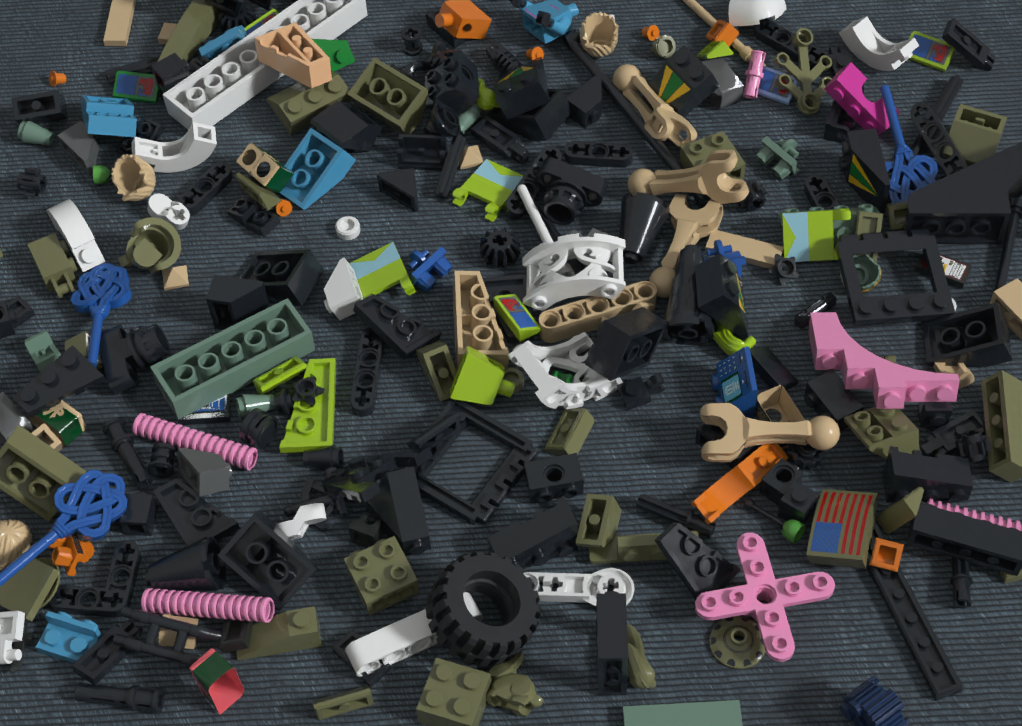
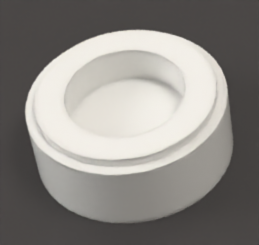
(347, 228)

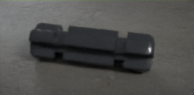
(820, 305)

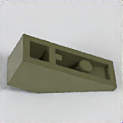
(284, 633)

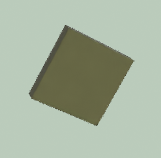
(28, 588)

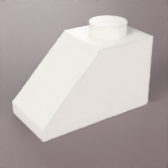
(342, 290)

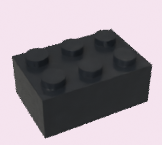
(625, 343)

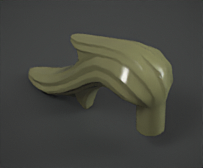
(639, 670)

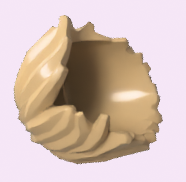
(599, 34)
(133, 178)
(14, 537)

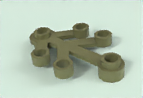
(803, 75)

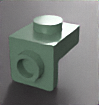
(42, 350)

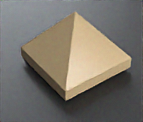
(470, 157)
(175, 277)

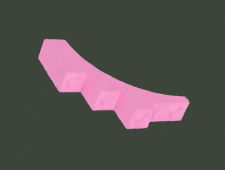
(861, 369)

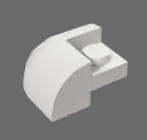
(751, 11)

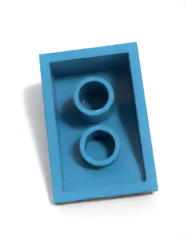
(316, 169)

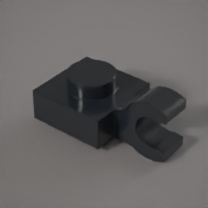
(637, 393)

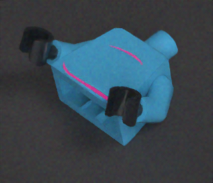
(546, 19)

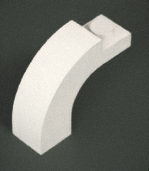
(873, 49)
(178, 154)
(76, 233)

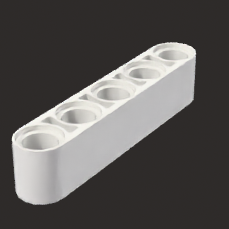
(398, 640)

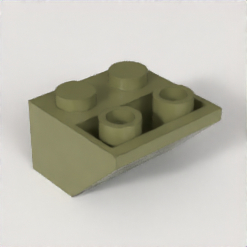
(975, 133)
(884, 428)

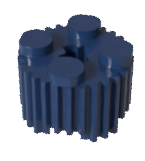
(873, 705)

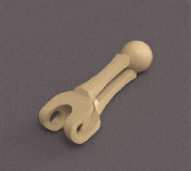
(660, 122)
(702, 179)
(689, 228)
(745, 432)

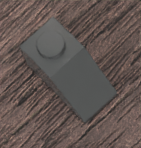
(80, 146)
(204, 471)

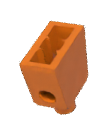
(463, 19)

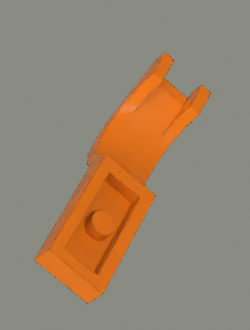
(738, 481)

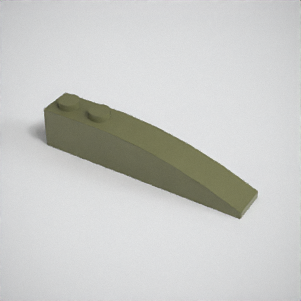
(192, 30)

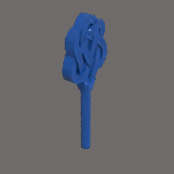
(914, 171)
(110, 291)
(86, 514)

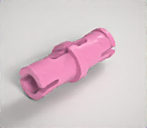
(754, 74)

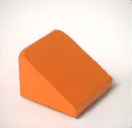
(722, 32)
(886, 554)

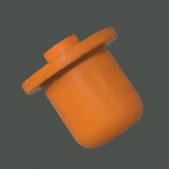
(650, 32)
(534, 53)
(56, 78)
(283, 208)

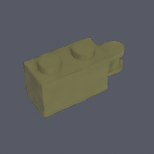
(53, 264)

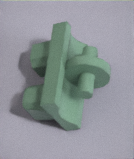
(782, 154)

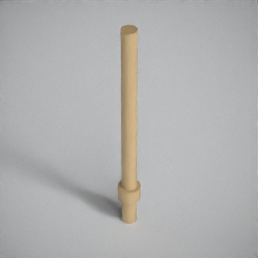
(745, 51)

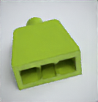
(479, 379)

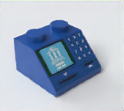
(736, 382)

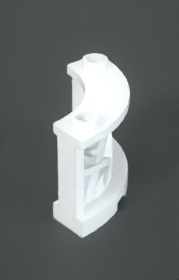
(550, 287)
(552, 390)

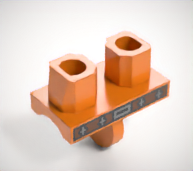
(70, 551)

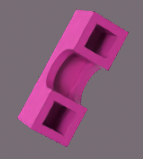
(847, 92)

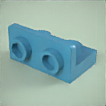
(217, 46)
(67, 637)

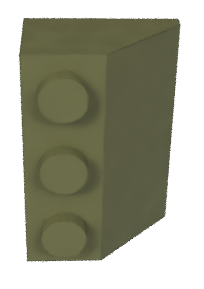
(390, 96)
(301, 103)
(34, 472)

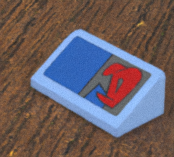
(769, 89)

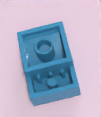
(108, 116)

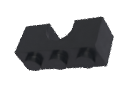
(139, 516)

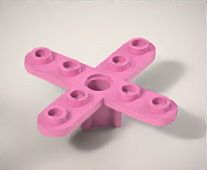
(763, 586)

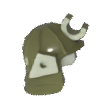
(161, 236)

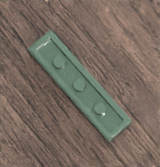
(685, 714)

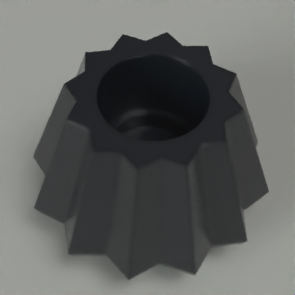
(805, 456)

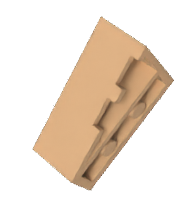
(294, 55)

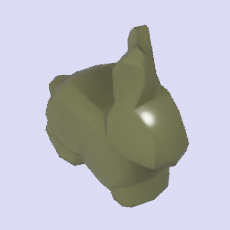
(512, 689)

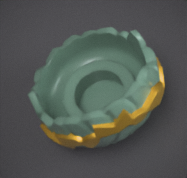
(868, 272)

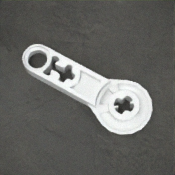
(581, 587)

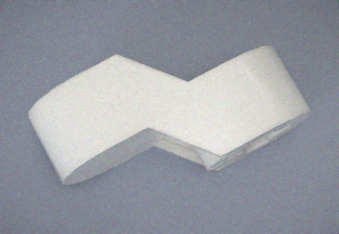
(168, 210)
(304, 517)

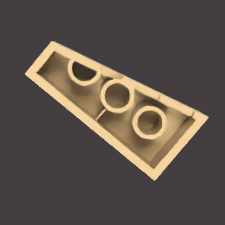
(475, 319)

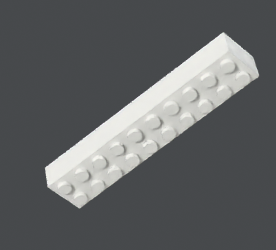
(238, 74)

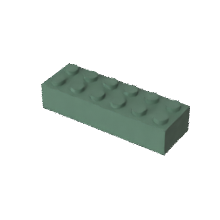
(232, 358)

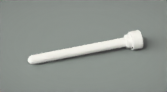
(566, 270)

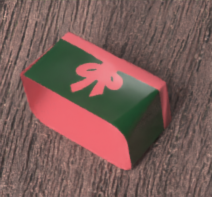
(217, 680)

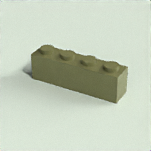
(1003, 424)

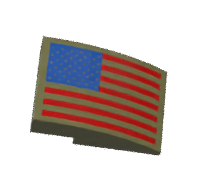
(842, 528)

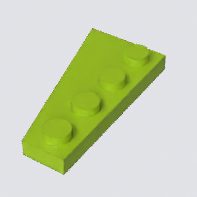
(313, 425)

